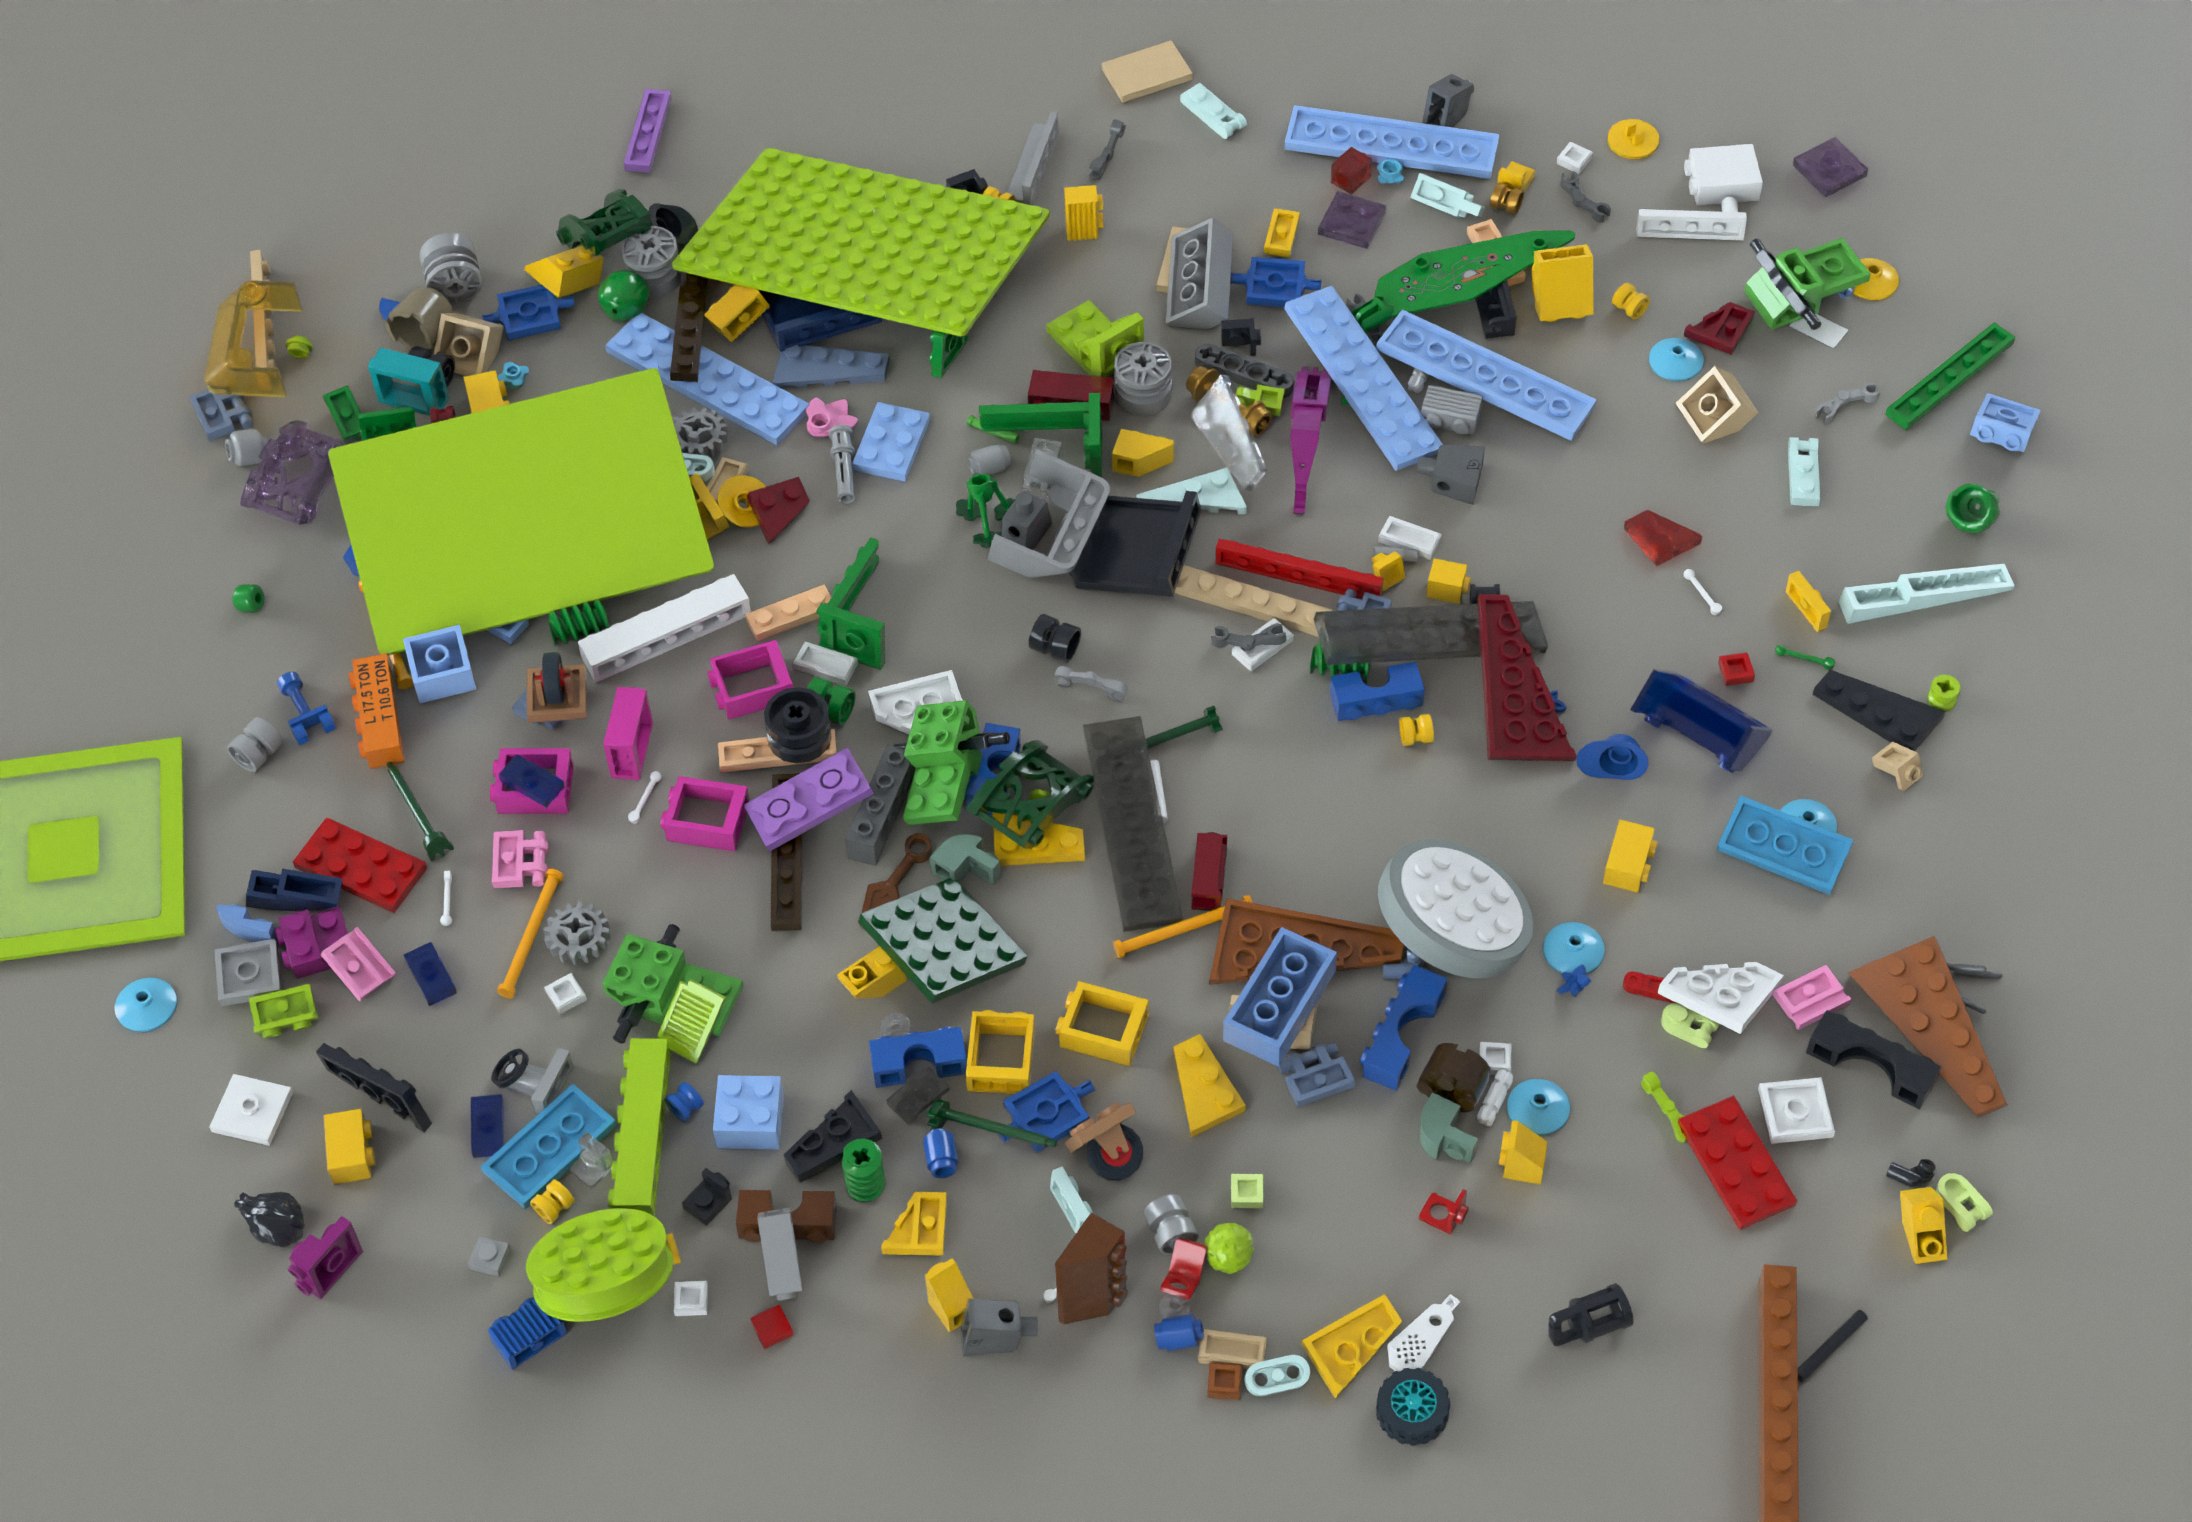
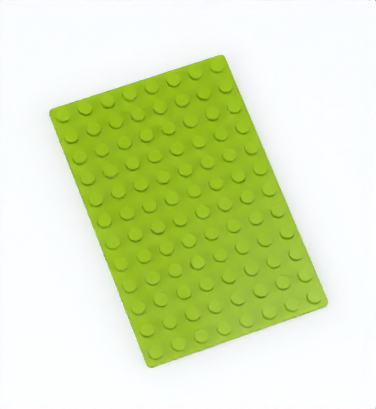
(863, 241)
(520, 510)

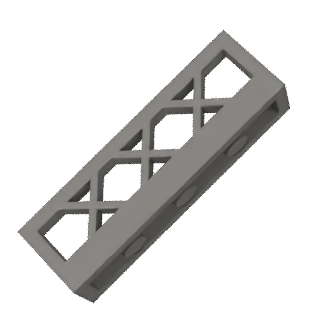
(1034, 160)

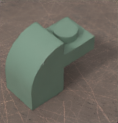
(964, 855)
(1439, 1133)

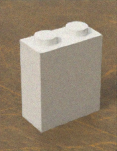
(1723, 173)

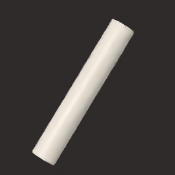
(1159, 788)

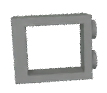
(780, 1253)

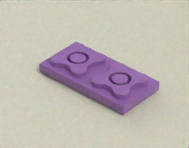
(808, 799)

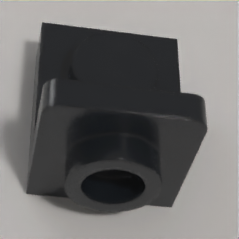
(968, 181)
(1240, 333)
(708, 1197)

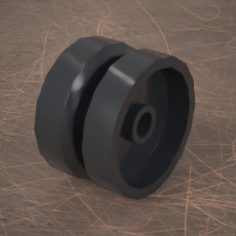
(797, 725)

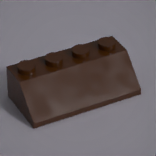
(1091, 1272)

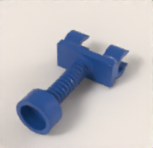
(290, 685)

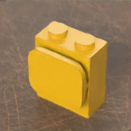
(1563, 283)

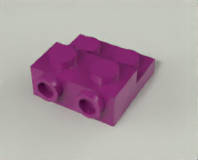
(307, 938)
(322, 1262)

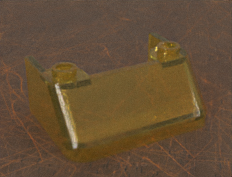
(230, 366)

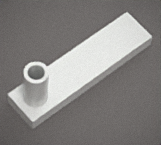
(1694, 224)

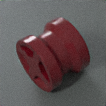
(438, 415)

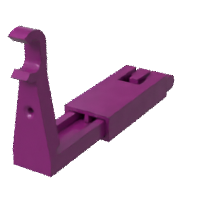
(1306, 425)

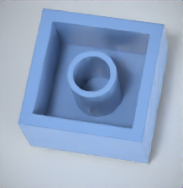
(439, 664)
(748, 1112)

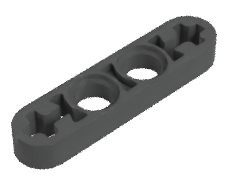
(1245, 368)

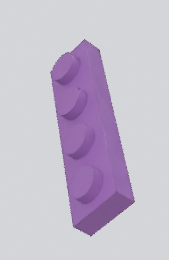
(647, 130)

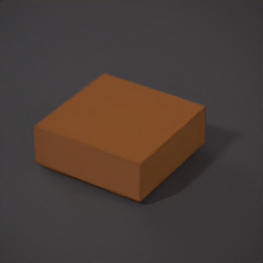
(1224, 1381)

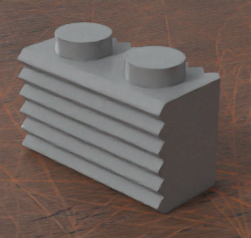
(1452, 409)

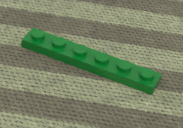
(1950, 376)

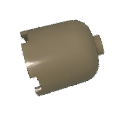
(418, 318)

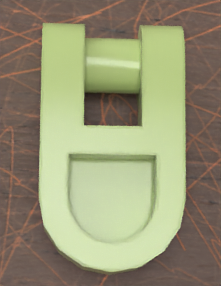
(1678, 1022)
(1956, 1192)

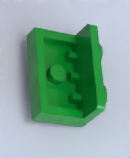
(386, 422)

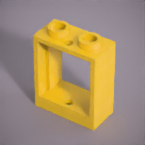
(1099, 1046)
(999, 1079)

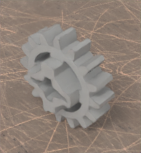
(701, 432)
(580, 930)

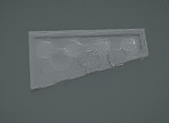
(1228, 433)

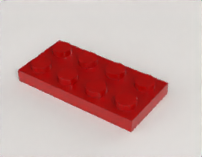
(365, 864)
(1737, 1162)

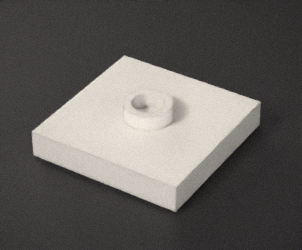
(251, 1109)
(1796, 1110)

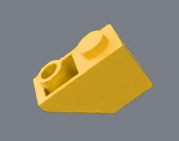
(1141, 453)
(872, 975)
(1523, 1154)
(1924, 1224)
(947, 1293)

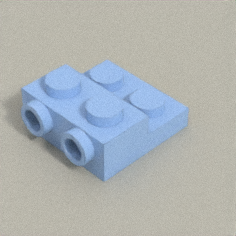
(2005, 423)

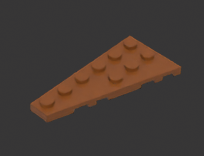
(1251, 927)

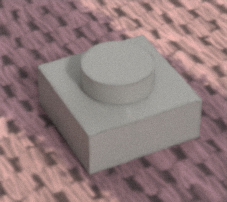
(489, 1256)

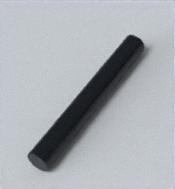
(1831, 1345)

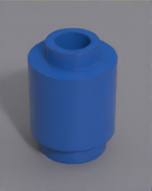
(940, 1153)
(1179, 1332)

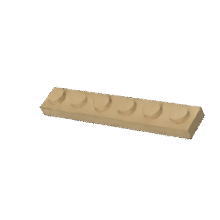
(262, 324)
(1248, 599)

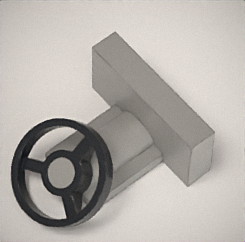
(532, 1080)

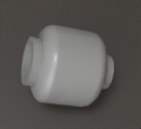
(244, 447)

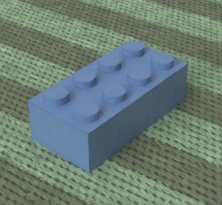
(1279, 996)

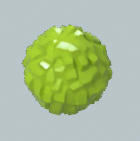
(1229, 1247)

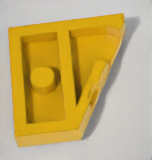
(920, 1227)

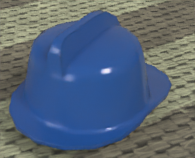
(1613, 758)

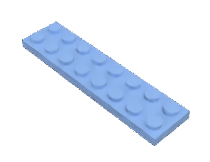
(1384, 138)
(1486, 374)
(1363, 377)
(720, 384)

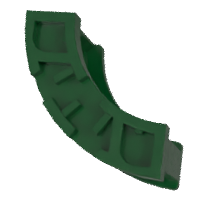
(620, 213)
(1065, 790)

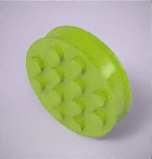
(599, 1264)

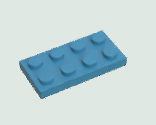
(1785, 845)
(547, 1145)

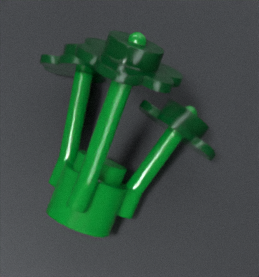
(980, 492)

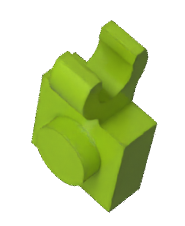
(1270, 396)

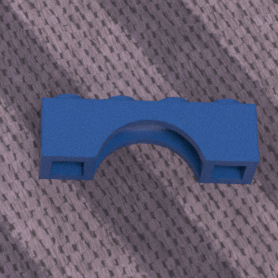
(1417, 998)

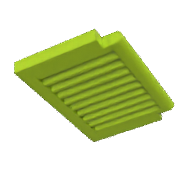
(691, 1019)

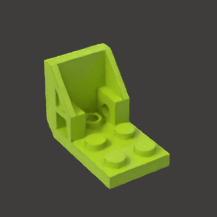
(1093, 338)

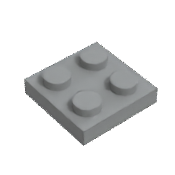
(247, 971)

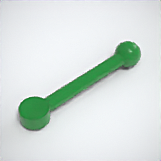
(1828, 663)

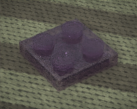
(1830, 167)
(1352, 219)

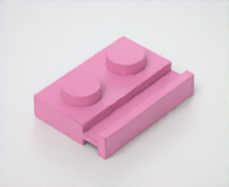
(358, 964)
(1810, 996)

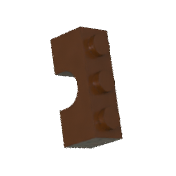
(811, 1220)

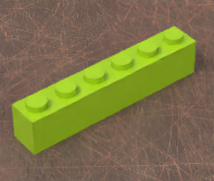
(641, 1125)

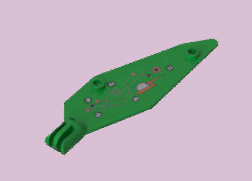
(1454, 275)

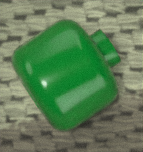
(248, 598)

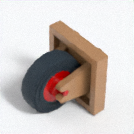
(556, 690)
(1112, 1147)

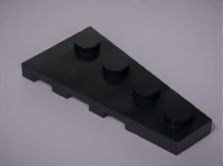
(1879, 710)
(376, 1084)

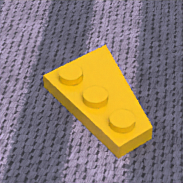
(1058, 845)
(1204, 1086)
(1350, 1342)

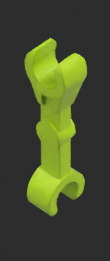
(1652, 1085)

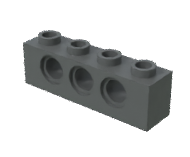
(880, 810)

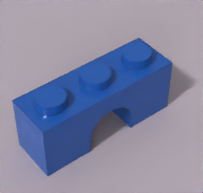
(1356, 699)
(992, 758)
(940, 1047)

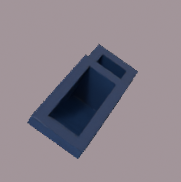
(292, 891)

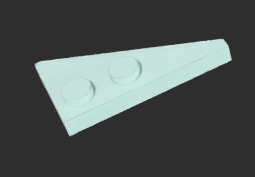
(1214, 490)

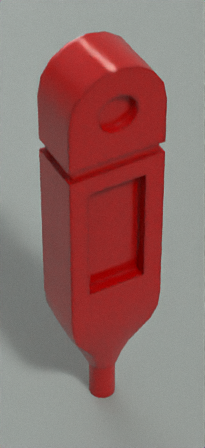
(1644, 985)

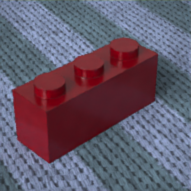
(1070, 388)

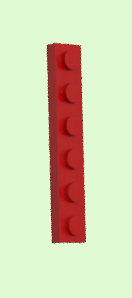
(1296, 569)

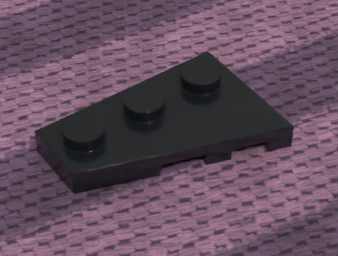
(826, 1144)

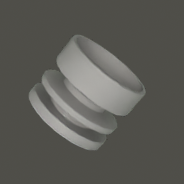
(652, 259)
(451, 267)
(1143, 378)

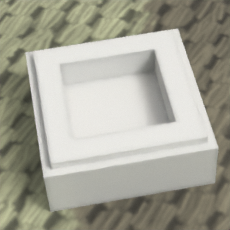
(1574, 157)
(565, 993)
(1496, 1055)
(691, 1298)

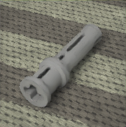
(843, 453)

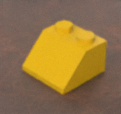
(567, 271)

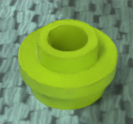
(299, 346)

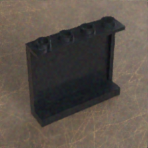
(1138, 545)

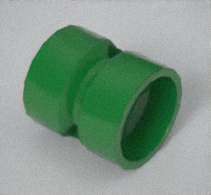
(838, 699)

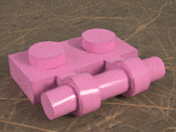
(509, 859)

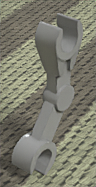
(1843, 397)
(1114, 689)

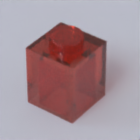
(1351, 170)

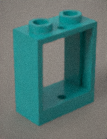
(425, 372)

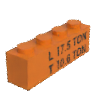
(377, 711)

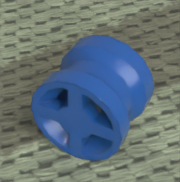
(684, 1101)

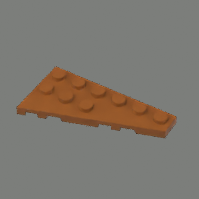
(1926, 1006)

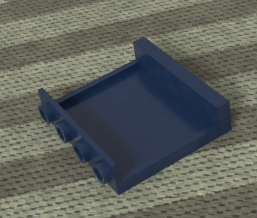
(805, 322)

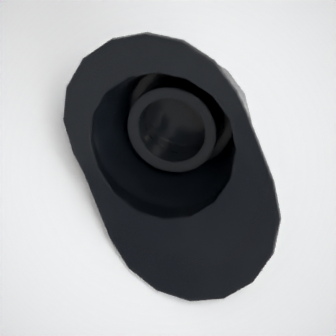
(675, 220)

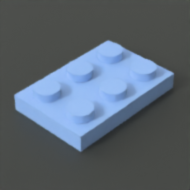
(891, 441)

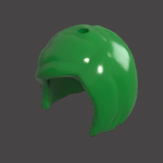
(623, 295)
(1962, 508)

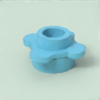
(1390, 171)
(513, 375)

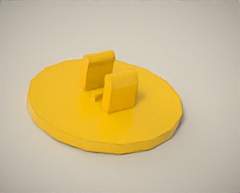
(1633, 139)

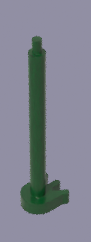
(1210, 719)
(434, 841)
(941, 1112)

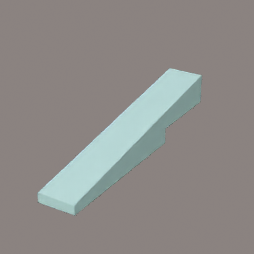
(1923, 591)

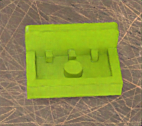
(282, 1010)

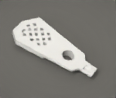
(1425, 1333)

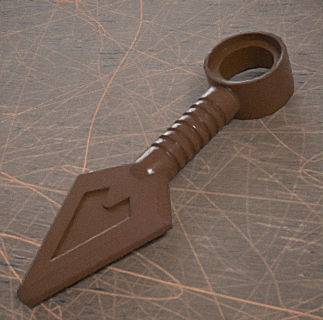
(887, 891)

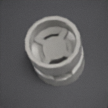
(258, 741)
(1170, 1220)

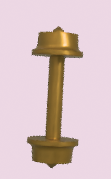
(1256, 415)

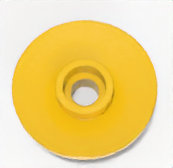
(1882, 281)
(735, 491)

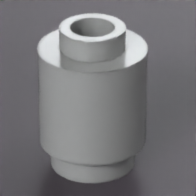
(989, 460)

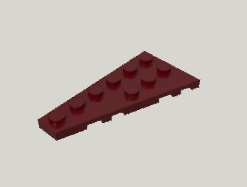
(1516, 698)

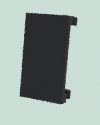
(1497, 312)

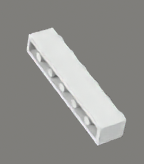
(664, 628)

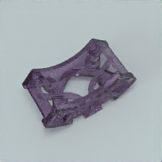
(293, 443)

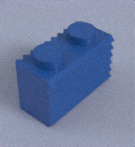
(525, 1333)

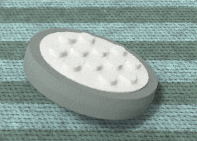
(1455, 908)

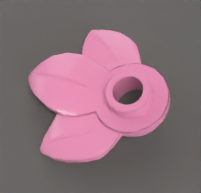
(824, 417)

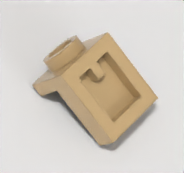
(1900, 763)

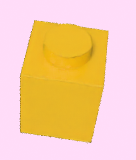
(1447, 581)

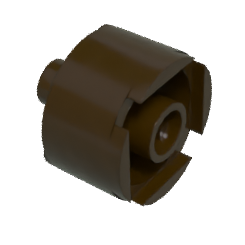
(1455, 1076)

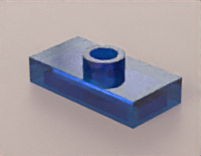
(531, 780)
(430, 973)
(487, 1125)

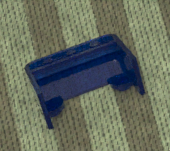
(1702, 717)

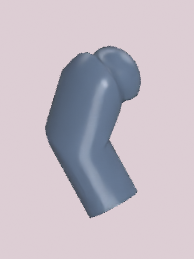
(1395, 971)

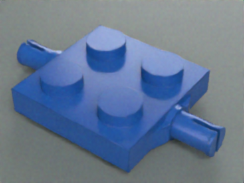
(1274, 281)
(529, 311)
(1048, 1108)

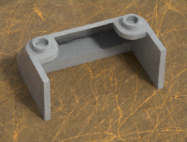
(1076, 494)

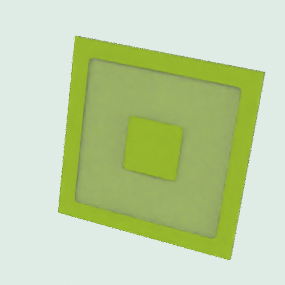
(91, 848)

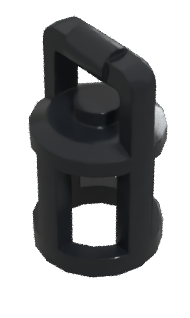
(1580, 1319)

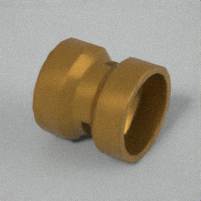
(1506, 198)

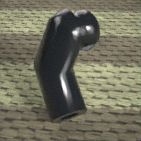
(1912, 1177)

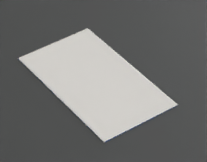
(1828, 333)

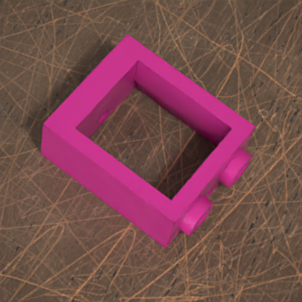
(744, 661)
(628, 733)
(547, 758)
(700, 834)

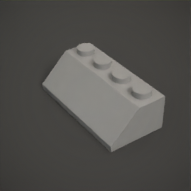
(1200, 276)

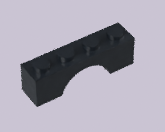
(1841, 1040)

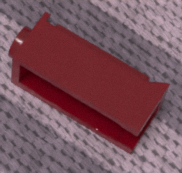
(1209, 871)

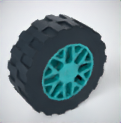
(1413, 1406)

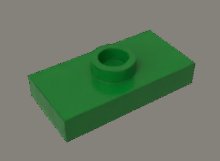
(344, 412)

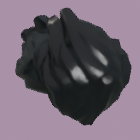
(272, 1217)

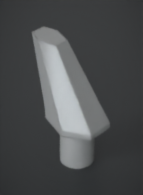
(1407, 555)

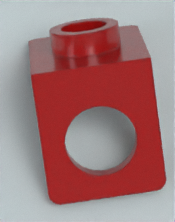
(1456, 1210)
(1185, 1268)

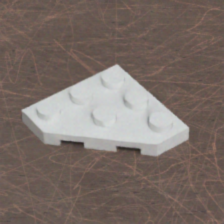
(897, 703)
(1722, 992)

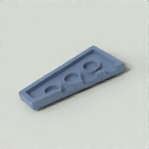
(828, 365)

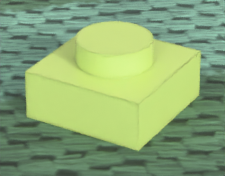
(1246, 1190)

